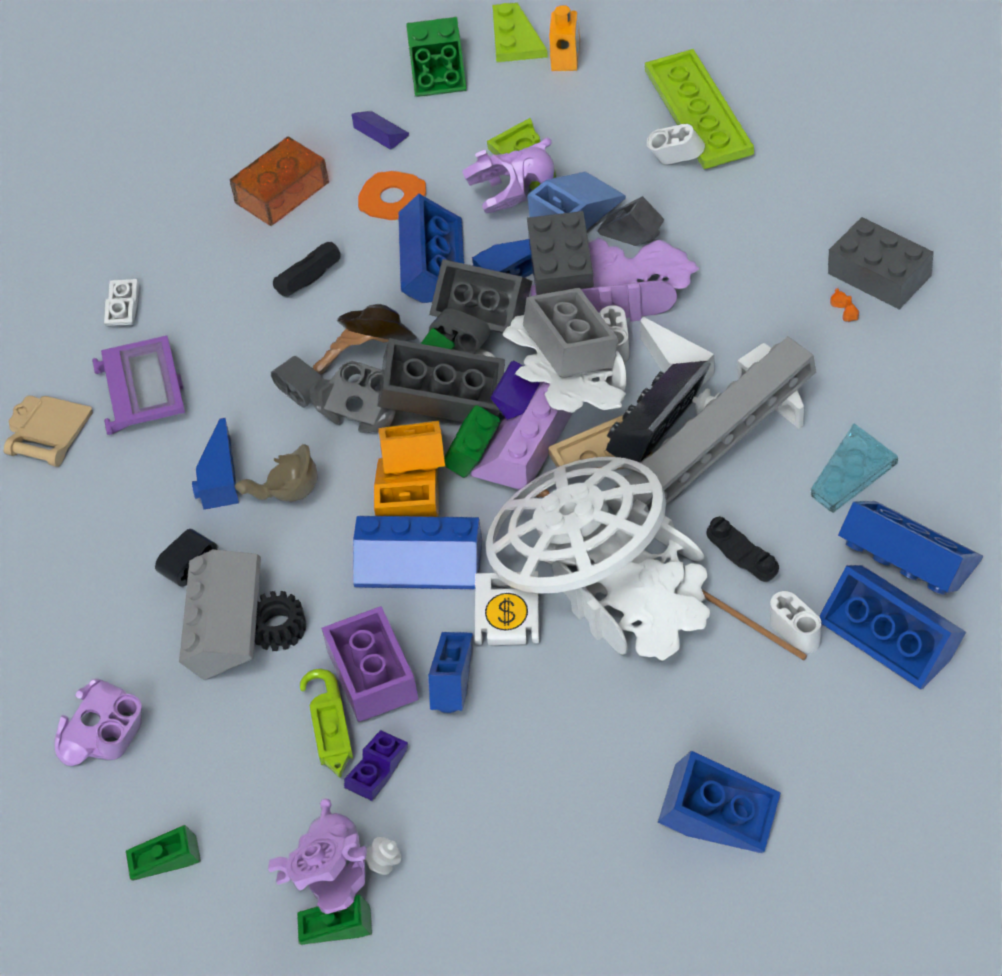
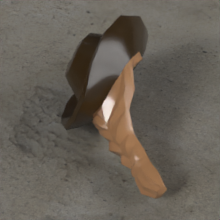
(374, 323)

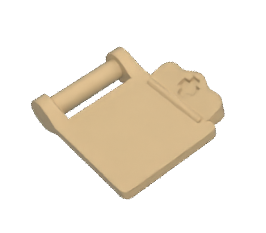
(48, 423)

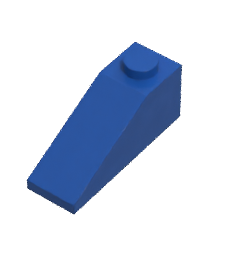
(507, 258)
(216, 471)
(450, 672)

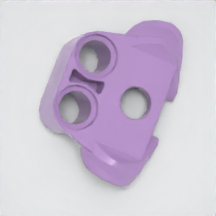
(77, 741)

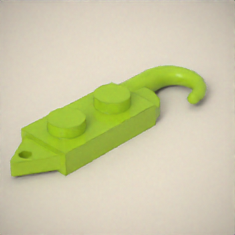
(329, 722)

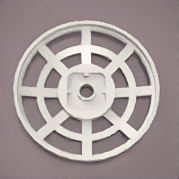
(589, 512)

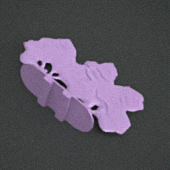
(617, 278)

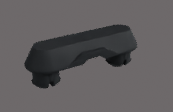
(307, 270)
(741, 550)

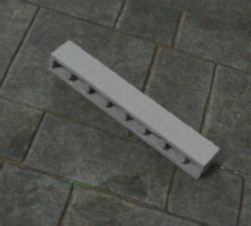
(726, 419)

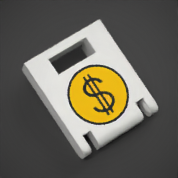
(504, 612)

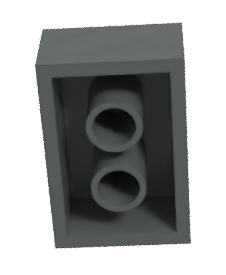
(559, 252)
(880, 263)
(480, 293)

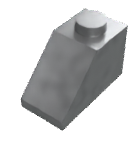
(632, 223)

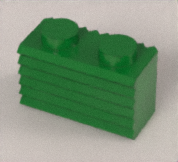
(471, 441)

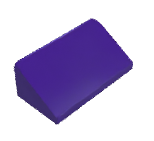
(378, 128)
(513, 392)

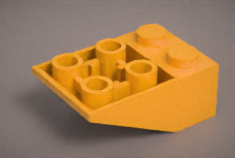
(411, 447)
(406, 494)

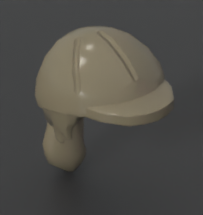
(287, 481)

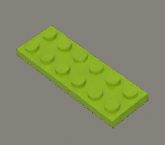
(697, 101)

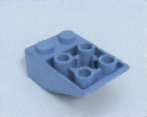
(574, 194)

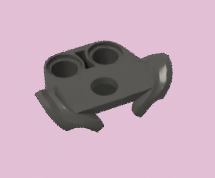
(332, 396)

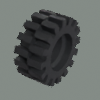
(284, 633)

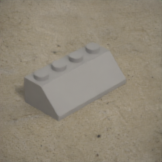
(220, 611)

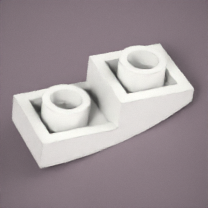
(122, 302)

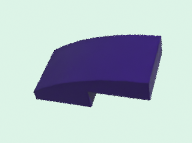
(377, 765)

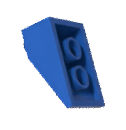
(718, 804)

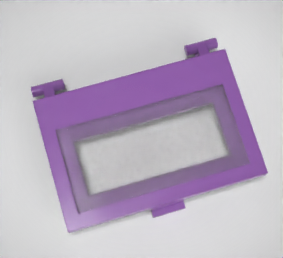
(140, 382)

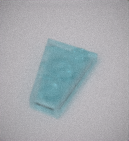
(852, 469)

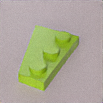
(515, 35)
(516, 139)

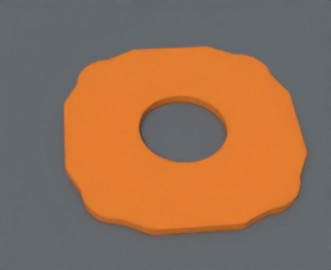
(369, 196)

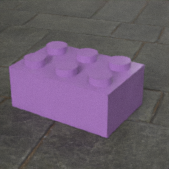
(370, 664)

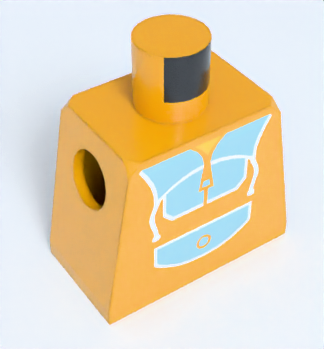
(564, 27)

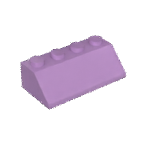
(522, 443)

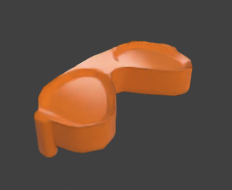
(841, 300)

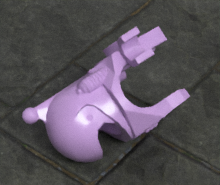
(522, 167)
(322, 861)

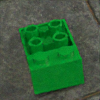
(436, 56)

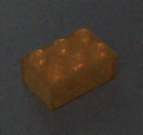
(279, 181)

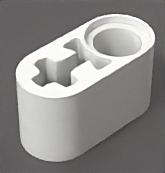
(675, 144)
(616, 320)
(795, 621)

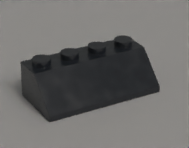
(656, 410)

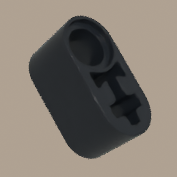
(175, 559)

